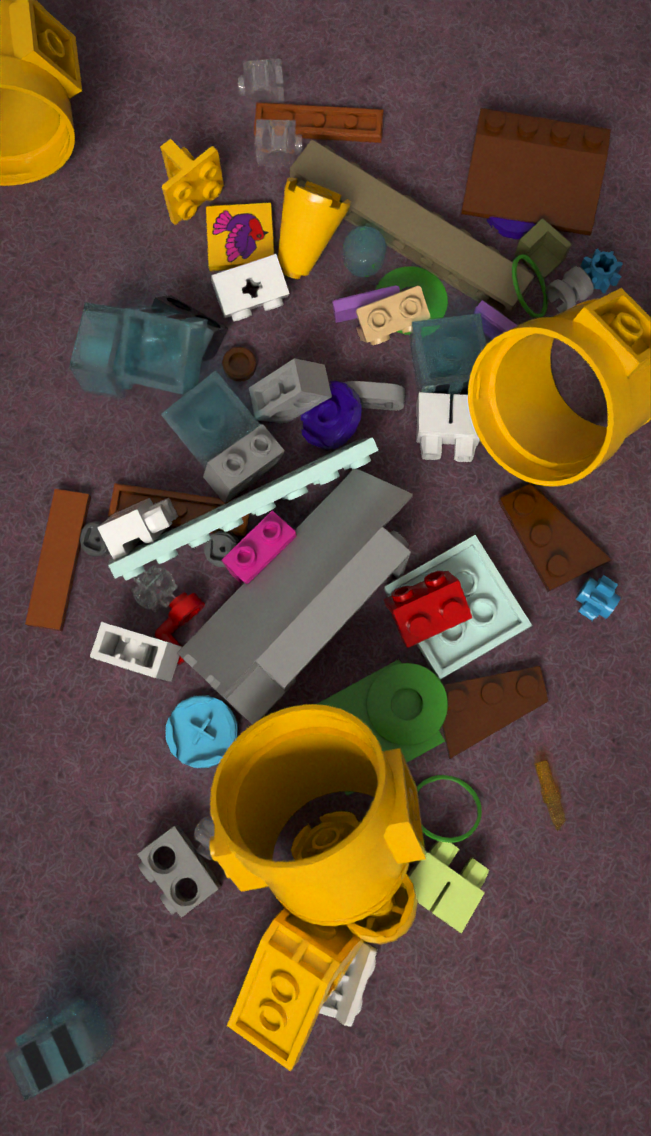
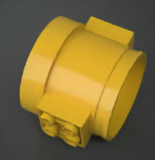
(35, 88)
(524, 416)
(282, 767)

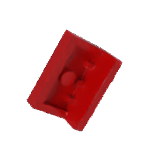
(428, 607)

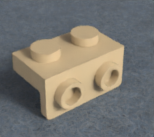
(391, 315)

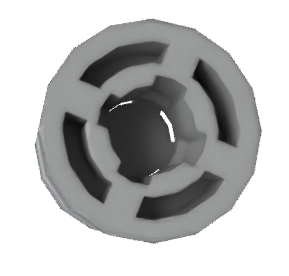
(573, 287)

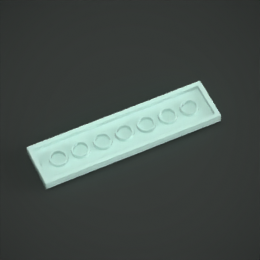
(254, 502)

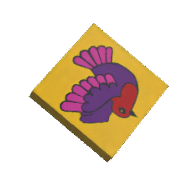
(238, 234)

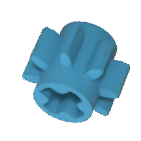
(602, 269)
(598, 597)

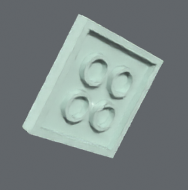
(491, 603)

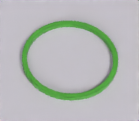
(516, 286)
(474, 795)

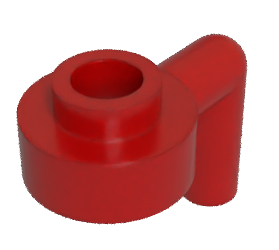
(183, 610)

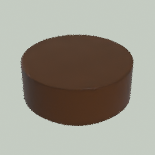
(239, 364)

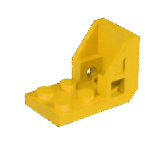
(289, 983)

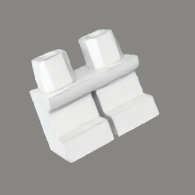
(435, 429)
(136, 523)

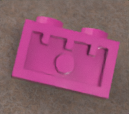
(258, 548)

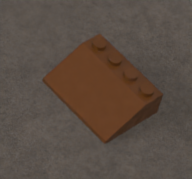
(536, 170)

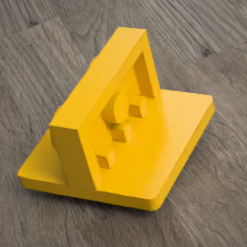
(189, 180)

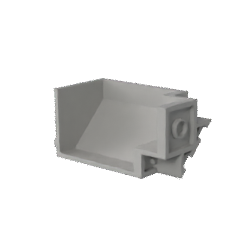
(302, 596)

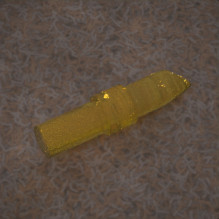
(550, 793)

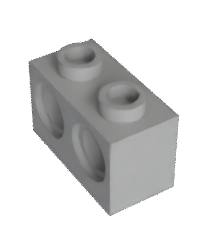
(290, 391)
(243, 463)
(186, 865)

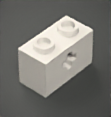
(262, 273)
(135, 652)

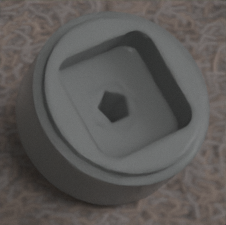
(92, 541)
(219, 546)

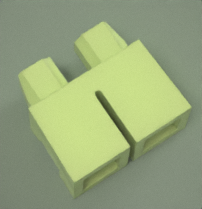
(460, 893)

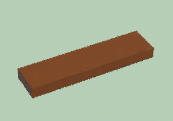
(326, 121)
(186, 505)
(58, 560)

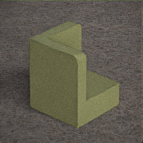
(544, 247)

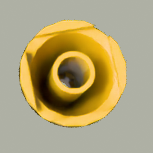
(307, 225)

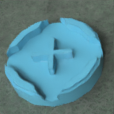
(201, 731)

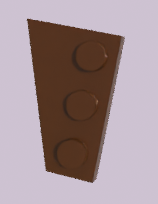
(550, 539)
(489, 704)

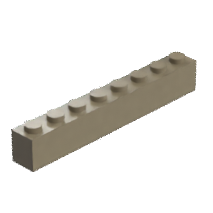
(414, 230)

